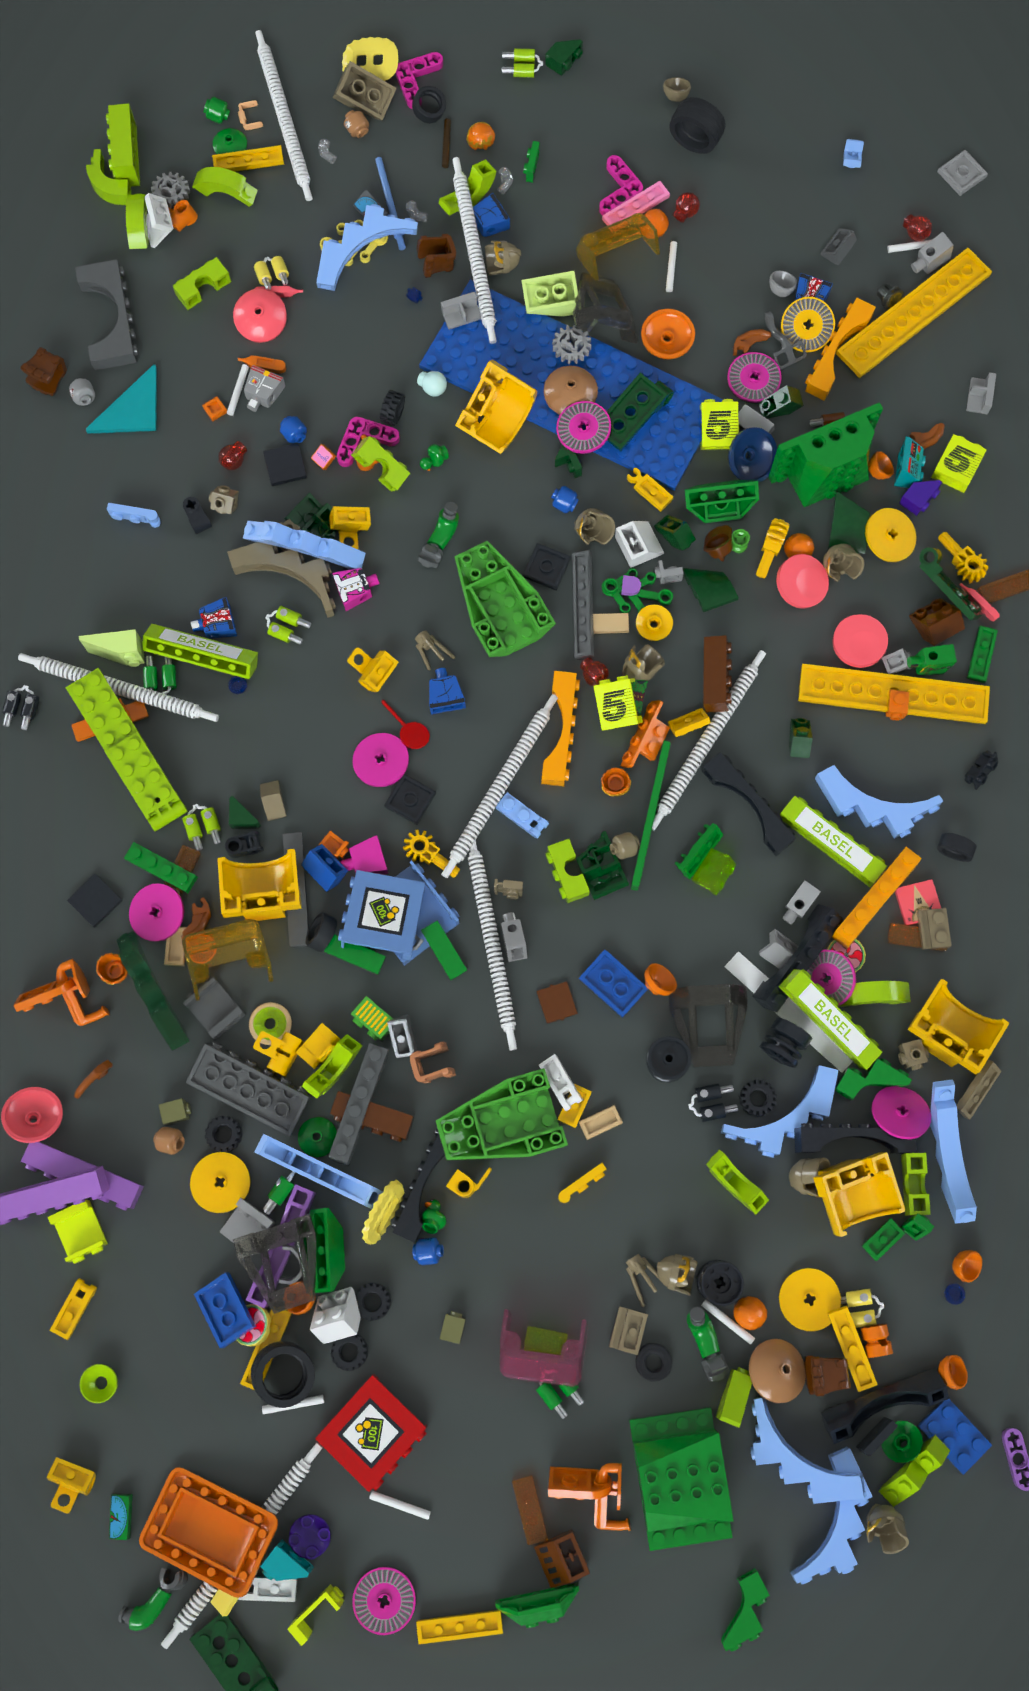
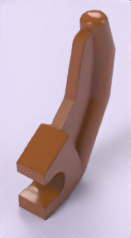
(747, 339)
(929, 438)
(200, 918)
(99, 1072)

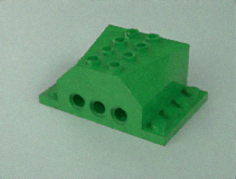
(828, 457)
(681, 1479)

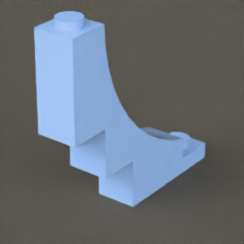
(949, 1154)

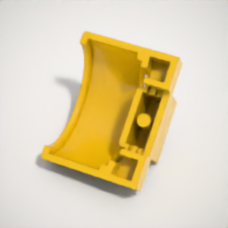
(503, 405)
(259, 889)
(955, 1031)
(857, 1196)

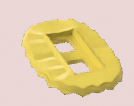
(370, 47)
(383, 1212)

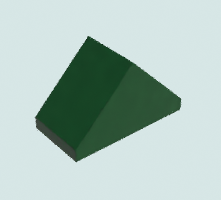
(240, 817)

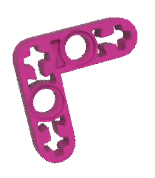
(411, 73)
(626, 185)
(366, 426)

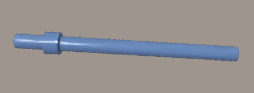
(389, 199)

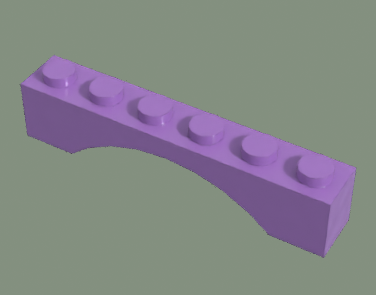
(297, 1206)

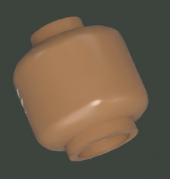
(356, 124)
(169, 1140)

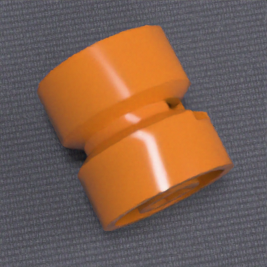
(877, 1341)

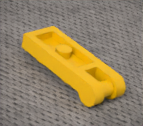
(581, 1184)
(73, 1309)

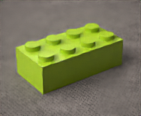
(123, 143)

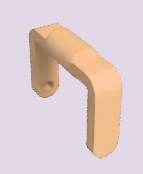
(242, 117)

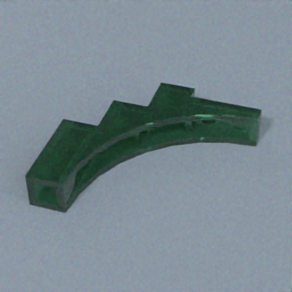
(150, 991)

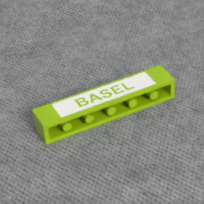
(200, 651)
(832, 841)
(830, 1019)

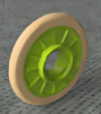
(264, 1012)

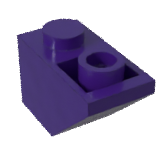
(919, 494)

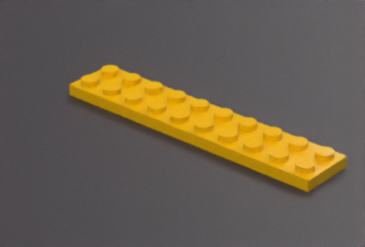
(913, 312)
(871, 692)

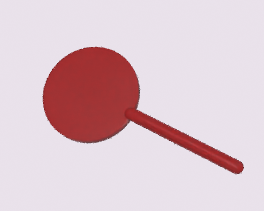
(413, 734)

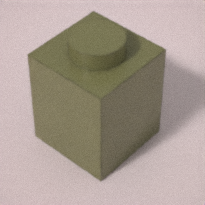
(174, 1111)
(453, 1327)

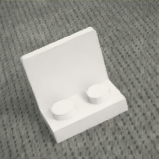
(158, 219)

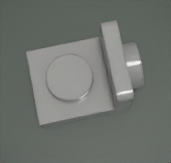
(668, 575)
(896, 661)

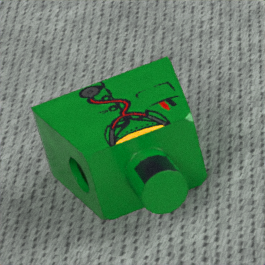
(933, 660)

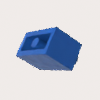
(324, 867)

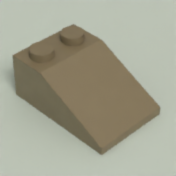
(364, 91)

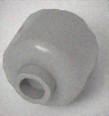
(82, 391)

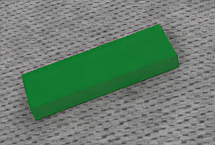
(982, 654)
(444, 950)
(356, 955)

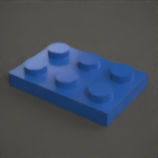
(613, 983)
(224, 1310)
(957, 1433)

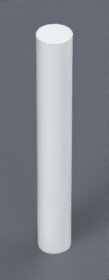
(907, 246)
(671, 266)
(238, 388)
(728, 1321)
(306, 1402)
(400, 1505)

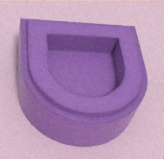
(630, 586)

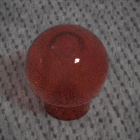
(686, 206)
(917, 227)
(232, 456)
(594, 671)

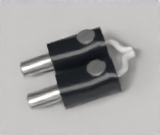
(28, 709)
(714, 1111)

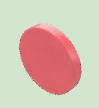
(802, 581)
(860, 641)

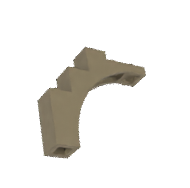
(266, 558)

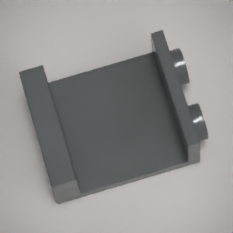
(214, 1009)

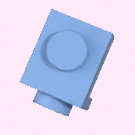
(853, 153)

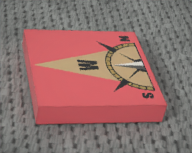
(916, 897)

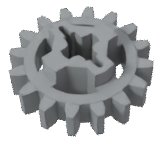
(171, 187)
(577, 339)

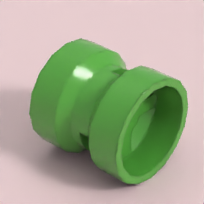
(742, 537)

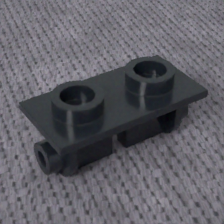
(987, 762)

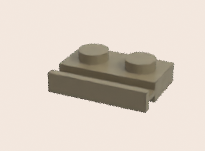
(509, 888)
(934, 928)
(628, 1330)

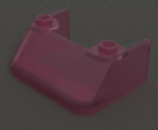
(541, 1367)

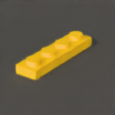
(249, 159)
(278, 1326)
(852, 1348)
(459, 1627)

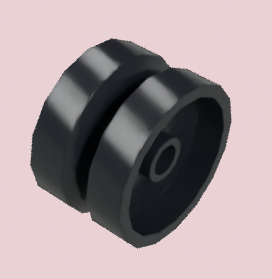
(664, 1070)

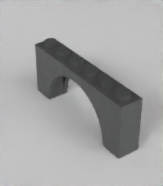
(118, 346)

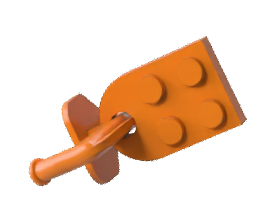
(65, 986)
(590, 1484)

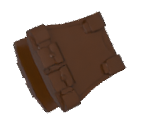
(430, 248)
(44, 371)
(826, 1375)

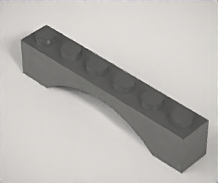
(358, 1104)

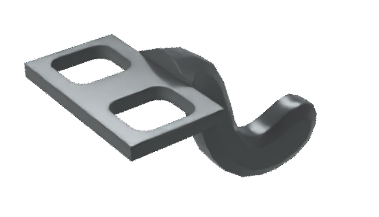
(786, 345)

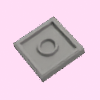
(962, 172)

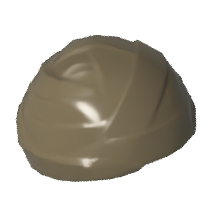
(676, 89)

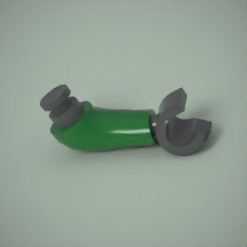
(442, 534)
(707, 1342)
(145, 1615)

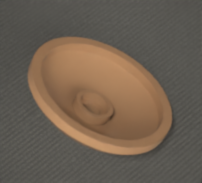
(561, 395)
(768, 1374)

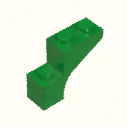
(878, 1074)
(745, 1623)

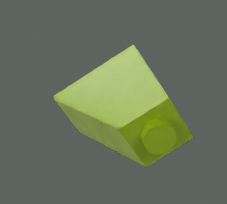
(734, 1397)

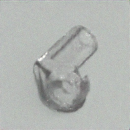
(323, 146)
(506, 178)
(414, 213)

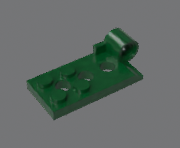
(658, 396)
(956, 595)
(234, 1644)

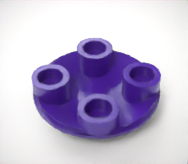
(309, 1536)

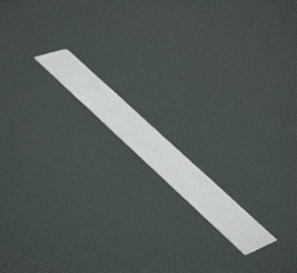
(752, 979)

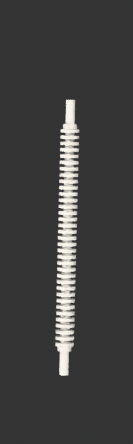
(283, 115)
(474, 250)
(122, 688)
(706, 741)
(500, 785)
(492, 944)
(206, 1590)

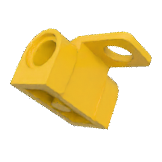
(349, 521)
(374, 670)
(318, 1046)
(281, 1051)
(459, 1178)
(71, 1481)

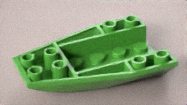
(500, 602)
(504, 1122)

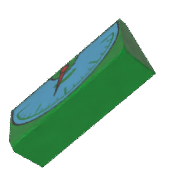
(120, 1516)

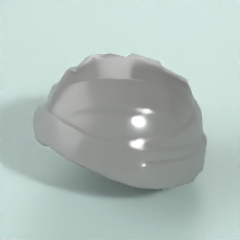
(782, 283)

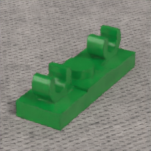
(700, 850)

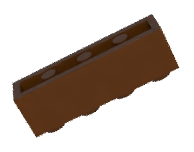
(716, 674)
(378, 1118)

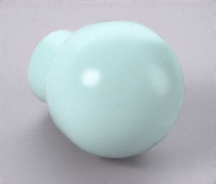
(433, 383)

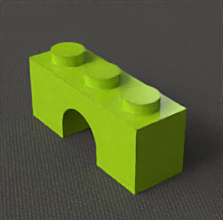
(211, 273)
(393, 472)
(571, 886)
(913, 1173)

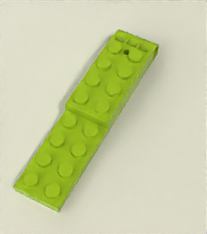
(126, 749)

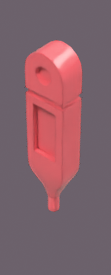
(282, 291)
(989, 611)

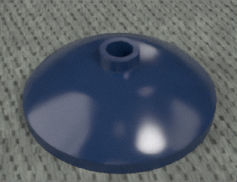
(761, 454)

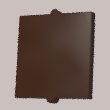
(556, 1002)

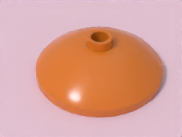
(668, 325)

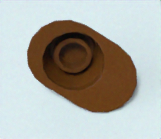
(719, 542)

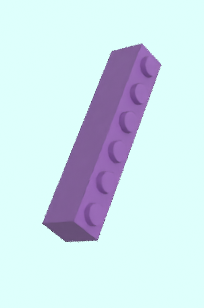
(60, 1164)
(53, 1193)

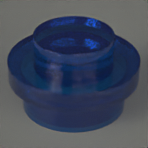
(414, 295)
(237, 685)
(954, 1294)

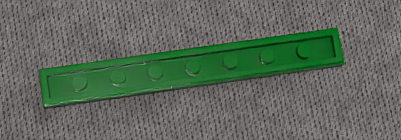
(650, 815)

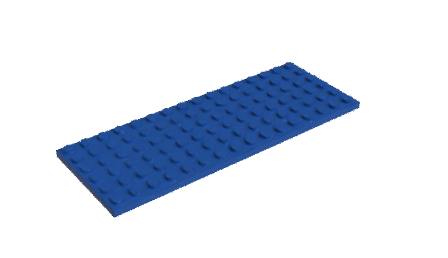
(526, 349)

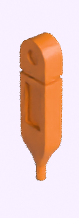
(267, 364)

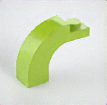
(224, 180)
(479, 183)
(110, 190)
(137, 221)
(879, 992)
(333, 1067)
(736, 1182)

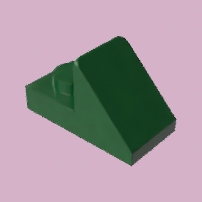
(570, 458)

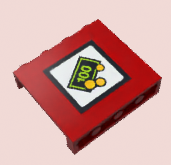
(371, 1434)

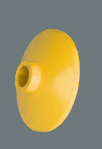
(658, 615)

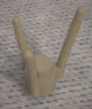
(427, 641)
(637, 1265)

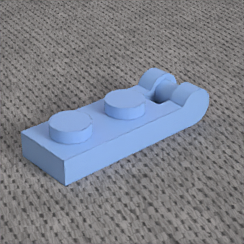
(133, 514)
(521, 815)

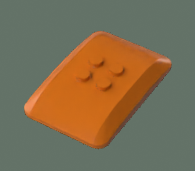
(208, 1532)

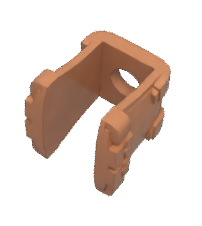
(415, 1060)

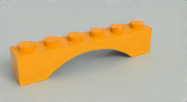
(856, 320)
(555, 764)
(876, 897)

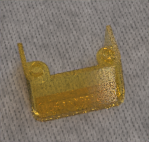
(613, 237)
(222, 946)

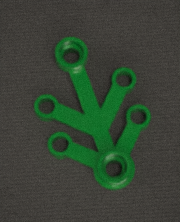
(617, 584)

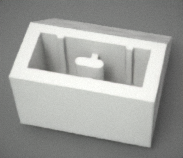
(638, 542)
(336, 1316)

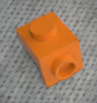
(897, 705)
(335, 845)

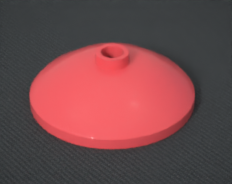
(261, 326)
(29, 1105)

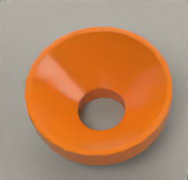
(659, 980)

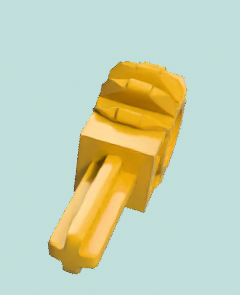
(772, 545)
(963, 558)
(429, 854)

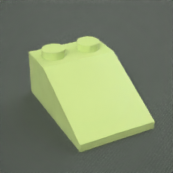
(551, 294)
(119, 646)

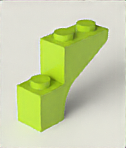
(914, 1473)

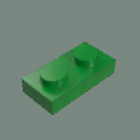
(530, 167)
(917, 1226)
(883, 1239)

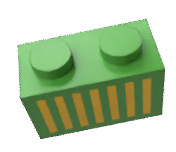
(372, 1018)

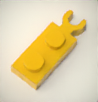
(650, 490)

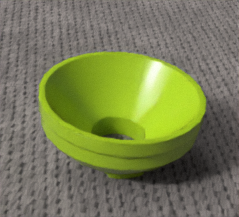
(88, 1383)

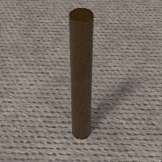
(446, 143)

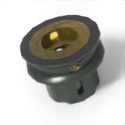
(889, 295)

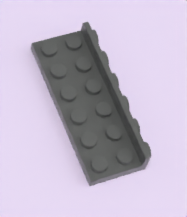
(249, 1087)

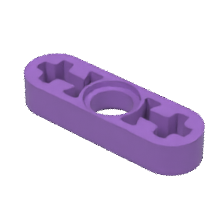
(1019, 1441)

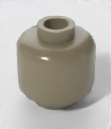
(625, 845)

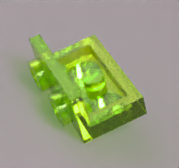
(714, 871)
(544, 1340)

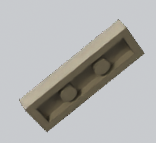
(978, 1089)

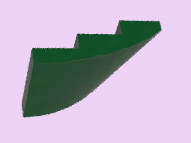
(312, 517)
(848, 524)
(710, 588)
(601, 868)

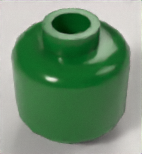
(216, 110)

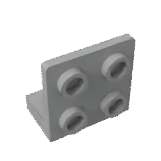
(245, 1220)

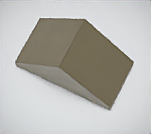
(272, 800)

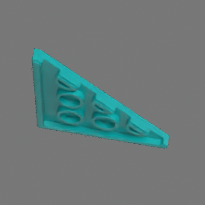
(133, 409)

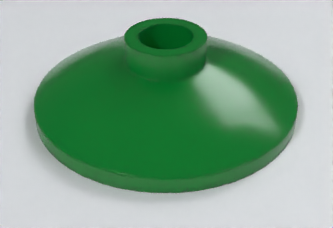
(222, 145)
(319, 1147)
(904, 1432)

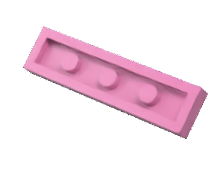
(638, 204)

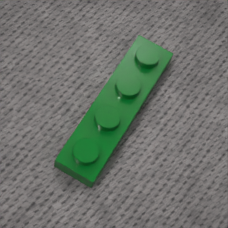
(160, 867)

